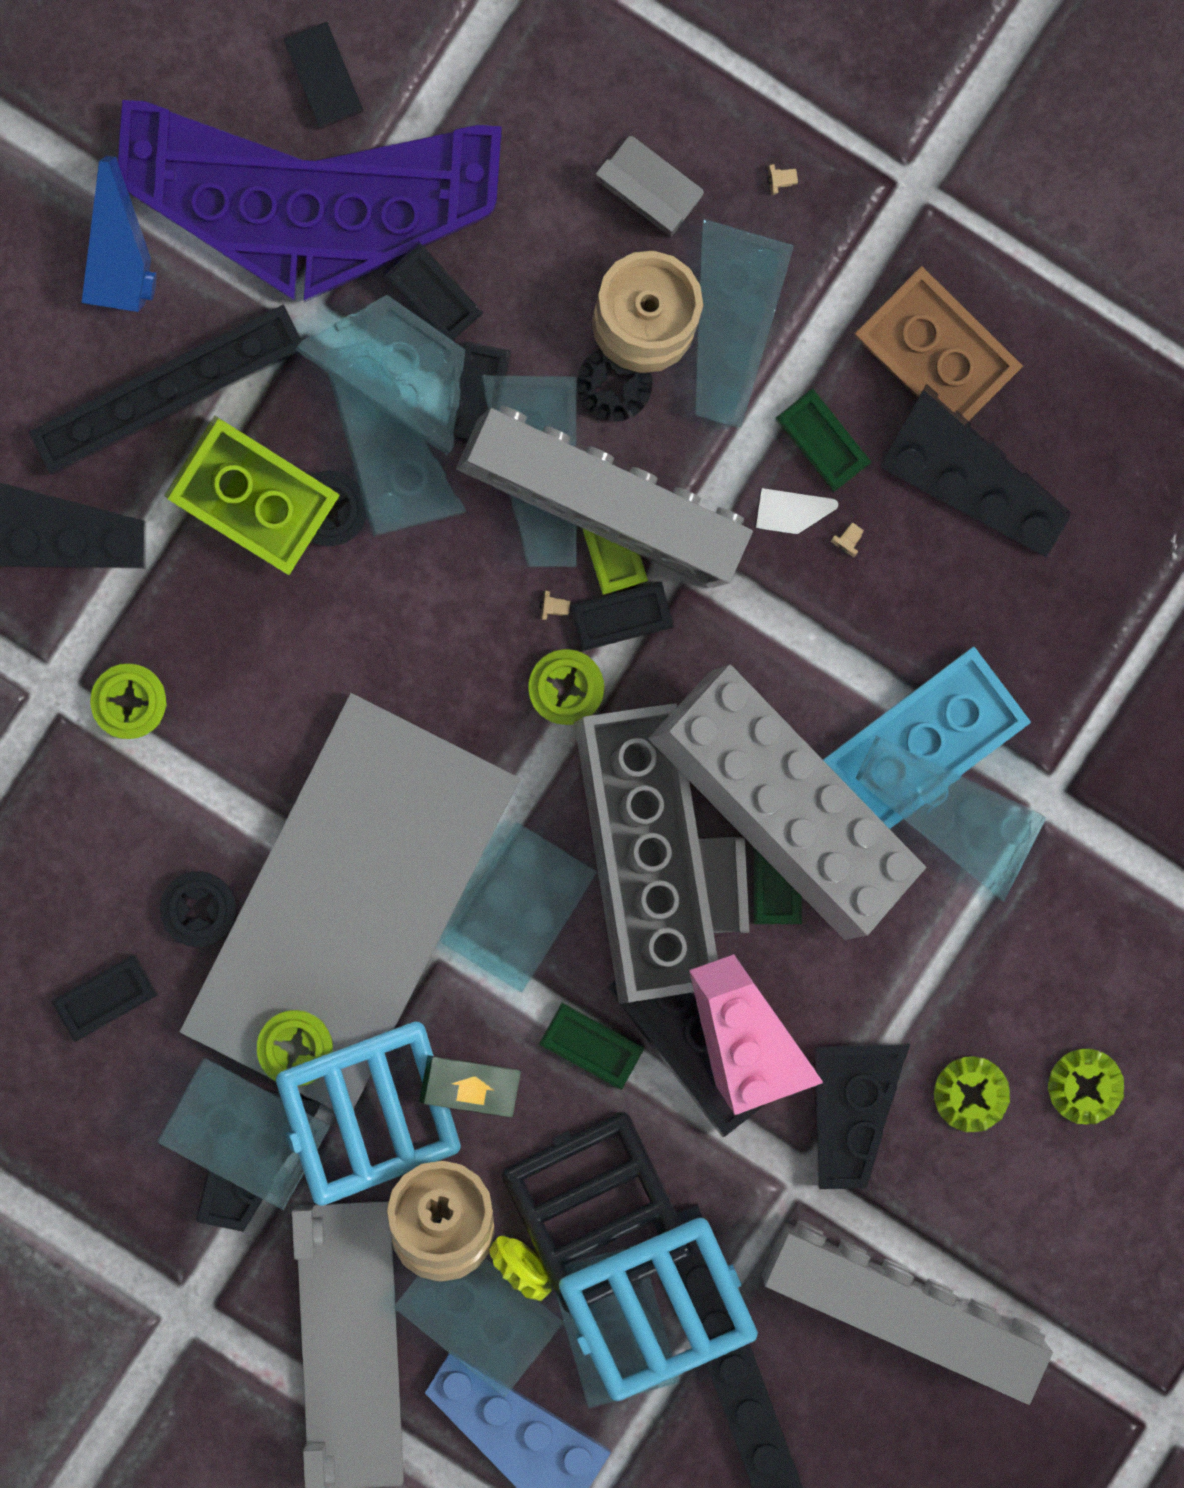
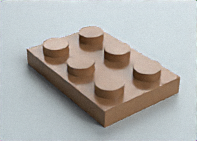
(936, 342)

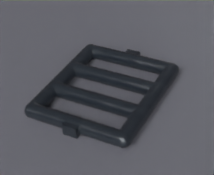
(535, 1215)

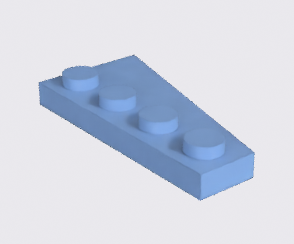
(515, 1432)

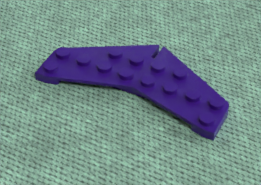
(334, 211)

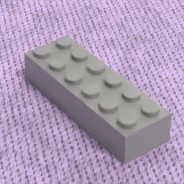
(605, 498)
(787, 802)
(645, 855)
(907, 1313)

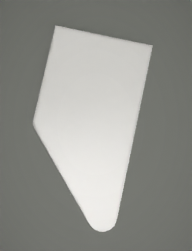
(791, 511)

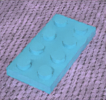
(947, 720)

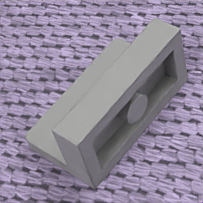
(649, 185)
(726, 882)

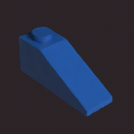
(117, 252)

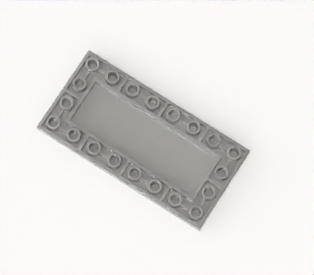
(353, 890)

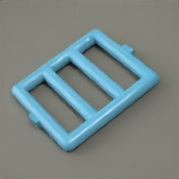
(330, 1066)
(614, 1270)

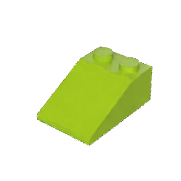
(251, 495)

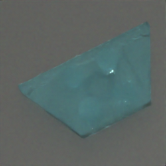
(396, 366)

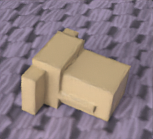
(780, 178)
(848, 539)
(553, 606)

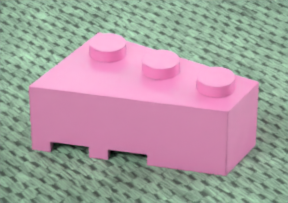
(745, 1040)

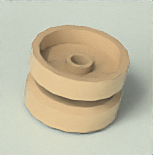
(647, 311)
(466, 1229)

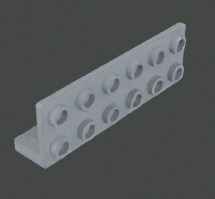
(349, 1345)

